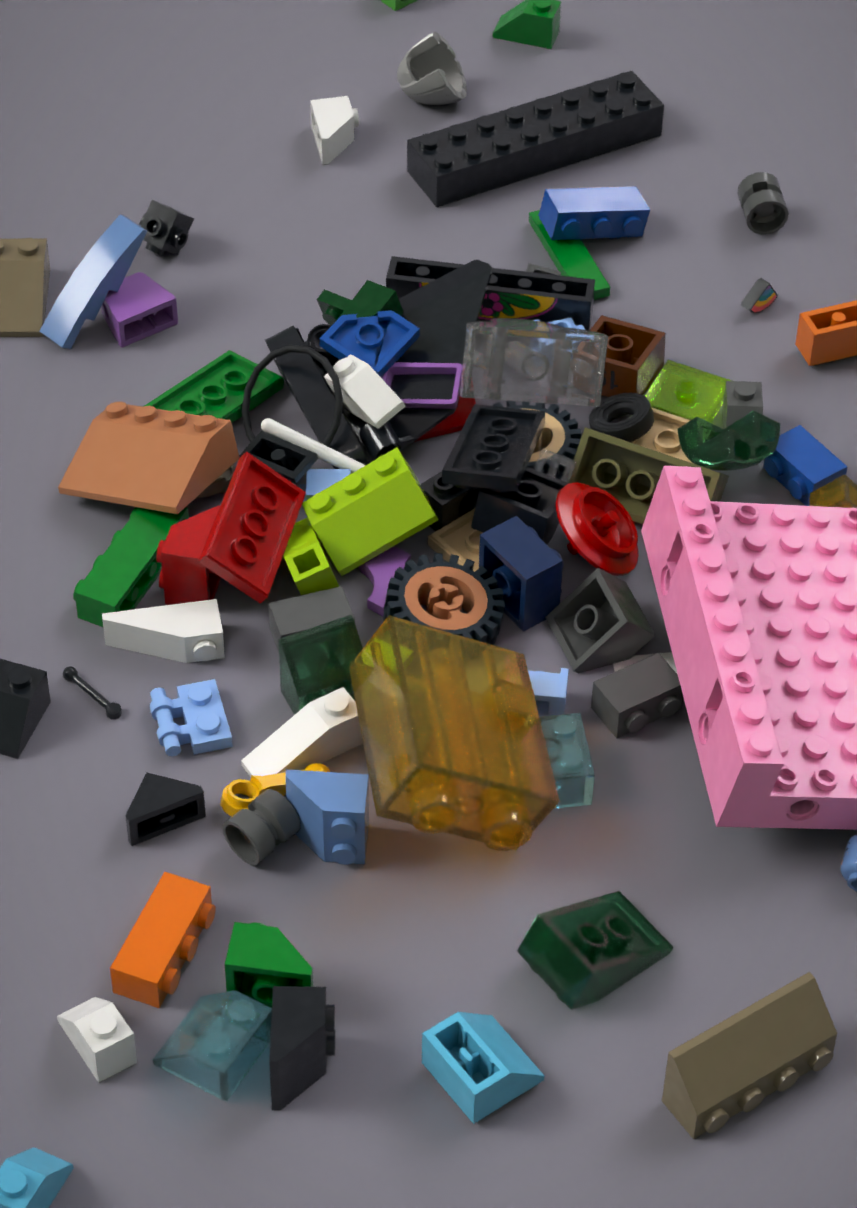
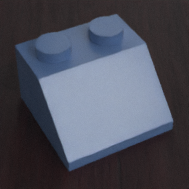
(331, 813)

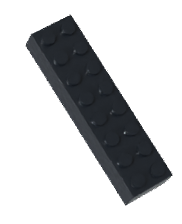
(534, 138)

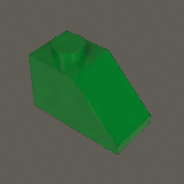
(531, 23)

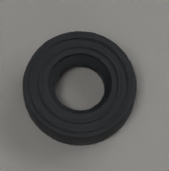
(621, 405)

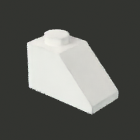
(333, 126)
(365, 392)
(100, 1037)

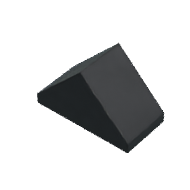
(162, 807)

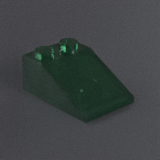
(592, 948)

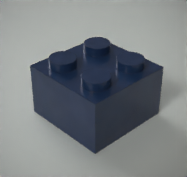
(524, 570)

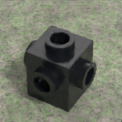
(165, 228)

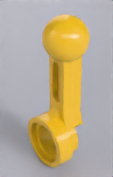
(258, 784)

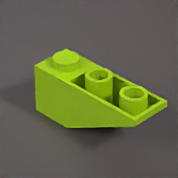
(308, 561)

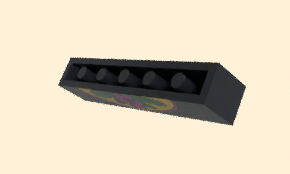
(509, 291)

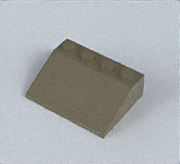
(23, 286)

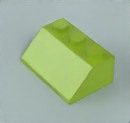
(369, 511)

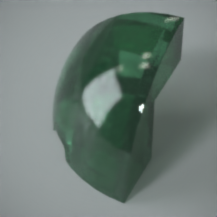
(732, 448)

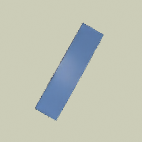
(93, 278)

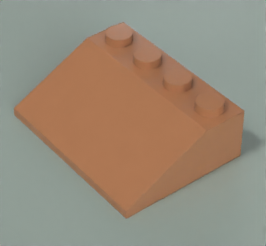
(149, 457)

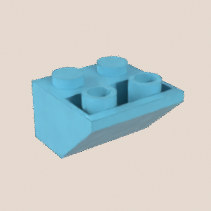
(477, 1063)

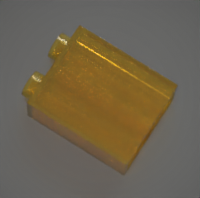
(437, 740)

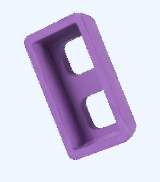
(401, 368)

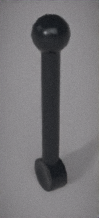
(113, 710)

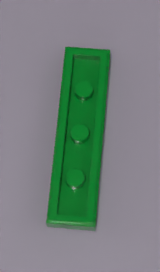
(570, 257)

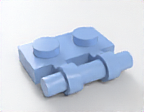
(203, 717)

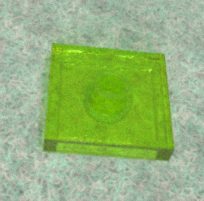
(687, 392)

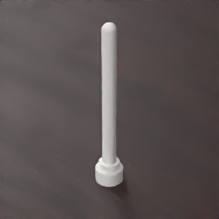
(323, 452)

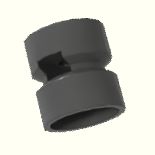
(762, 203)
(263, 825)

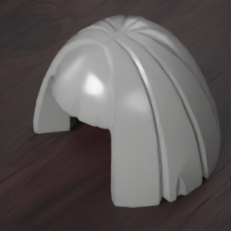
(431, 72)

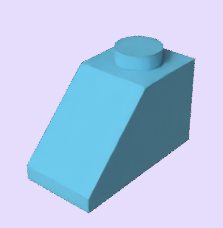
(32, 1179)

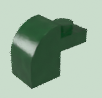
(366, 303)

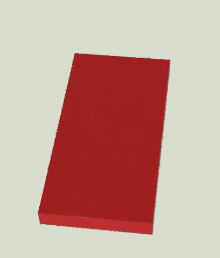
(252, 527)

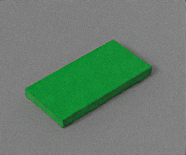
(220, 389)

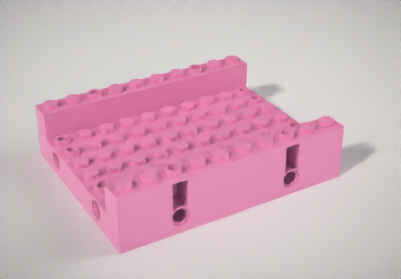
(762, 649)

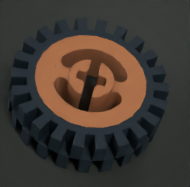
(445, 590)

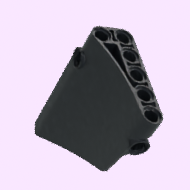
(442, 315)

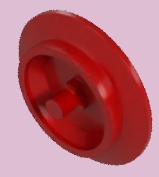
(598, 528)

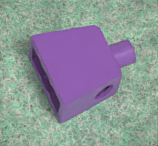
(139, 309)

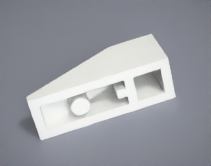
(172, 632)
(311, 736)

